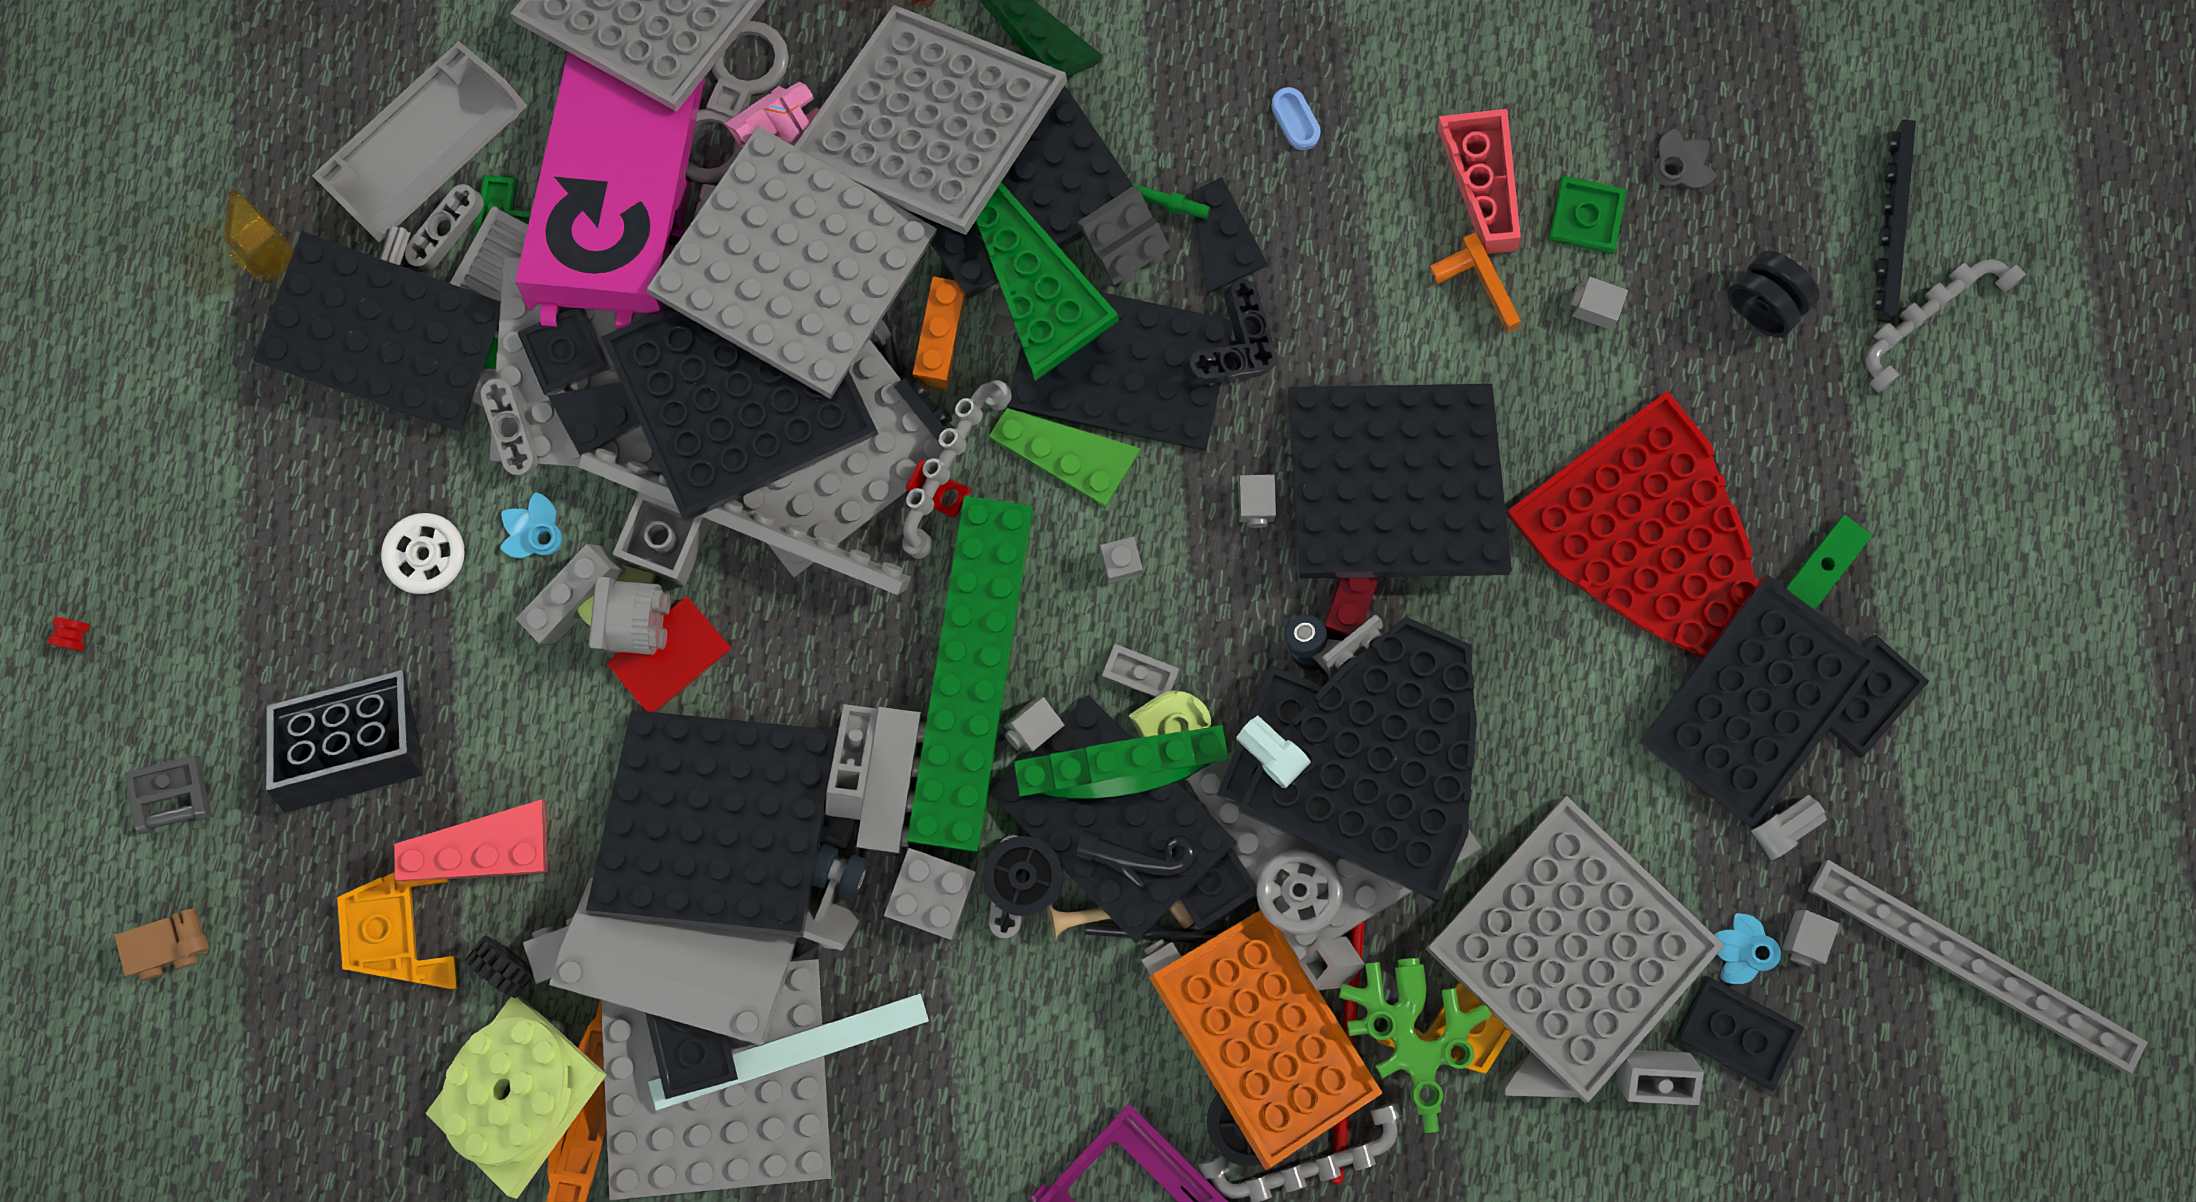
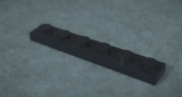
(1896, 208)

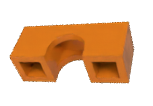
(939, 333)

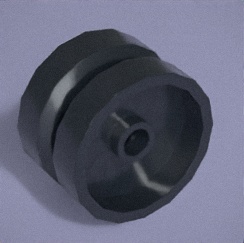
(1773, 294)

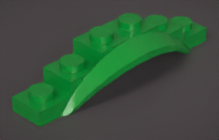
(1122, 765)

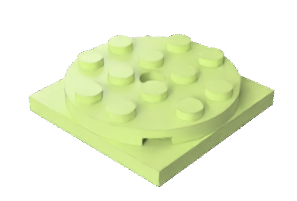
(547, 1092)

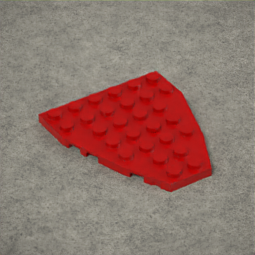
(1646, 528)

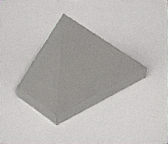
(1533, 1078)

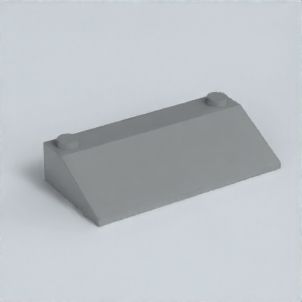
(421, 141)
(677, 971)

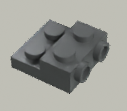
(1124, 236)

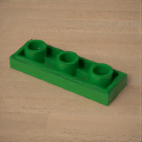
(1838, 550)

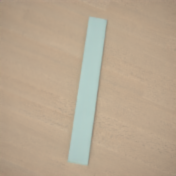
(811, 1045)

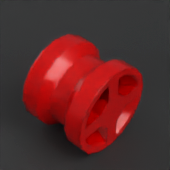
(68, 634)

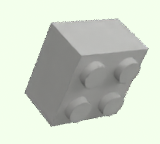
(660, 540)
(931, 894)

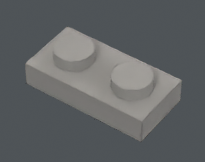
(1139, 672)

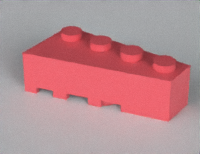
(485, 847)

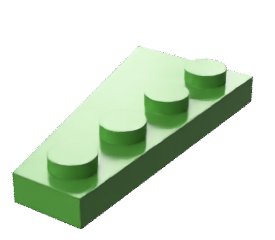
(1070, 455)

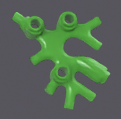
(1410, 1052)

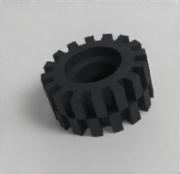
(499, 967)

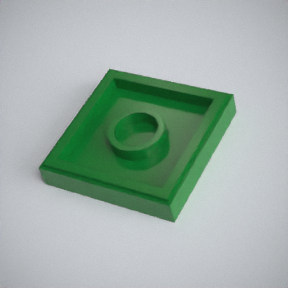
(1587, 214)

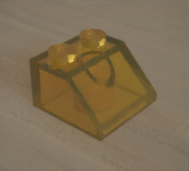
(255, 240)

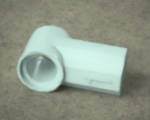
(1280, 758)

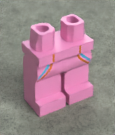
(777, 113)

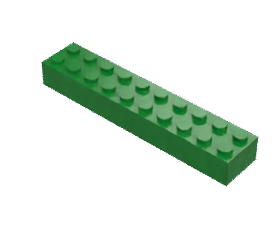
(971, 675)

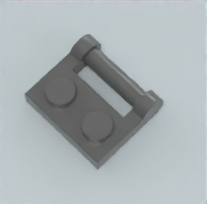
(163, 783)

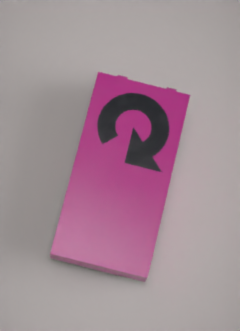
(606, 197)

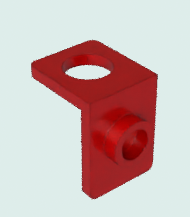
(918, 479)

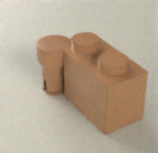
(162, 944)

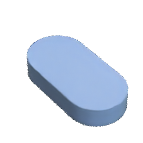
(1295, 118)

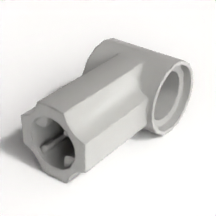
(1784, 829)

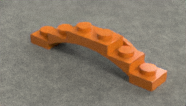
(576, 1155)

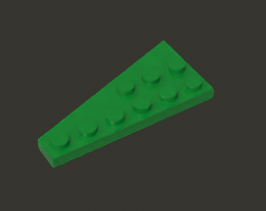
(1044, 291)

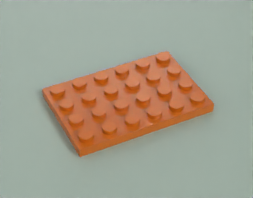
(1265, 1038)

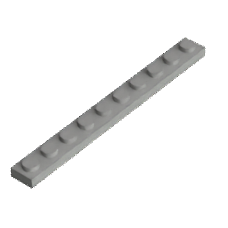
(757, 525)
(1978, 966)

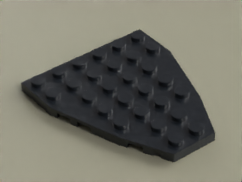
(1386, 761)

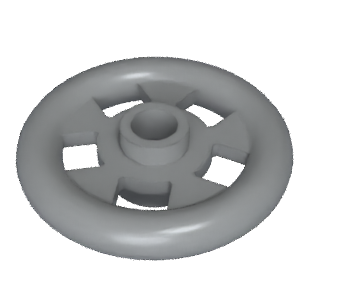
(1324, 908)

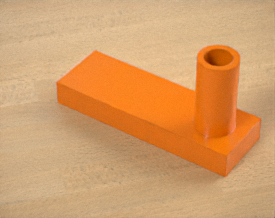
(1475, 256)

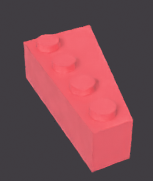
(1485, 174)

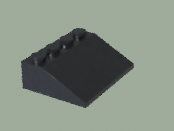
(341, 742)

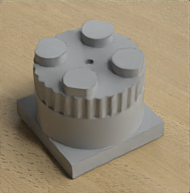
(628, 617)

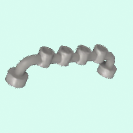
(1937, 299)
(997, 396)
(1325, 1166)

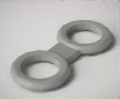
(733, 95)

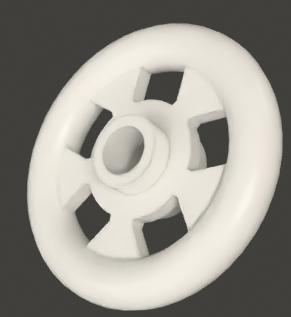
(411, 528)

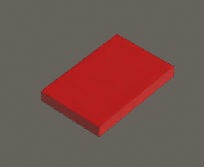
(689, 652)

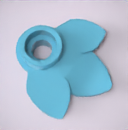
(528, 526)
(1740, 950)

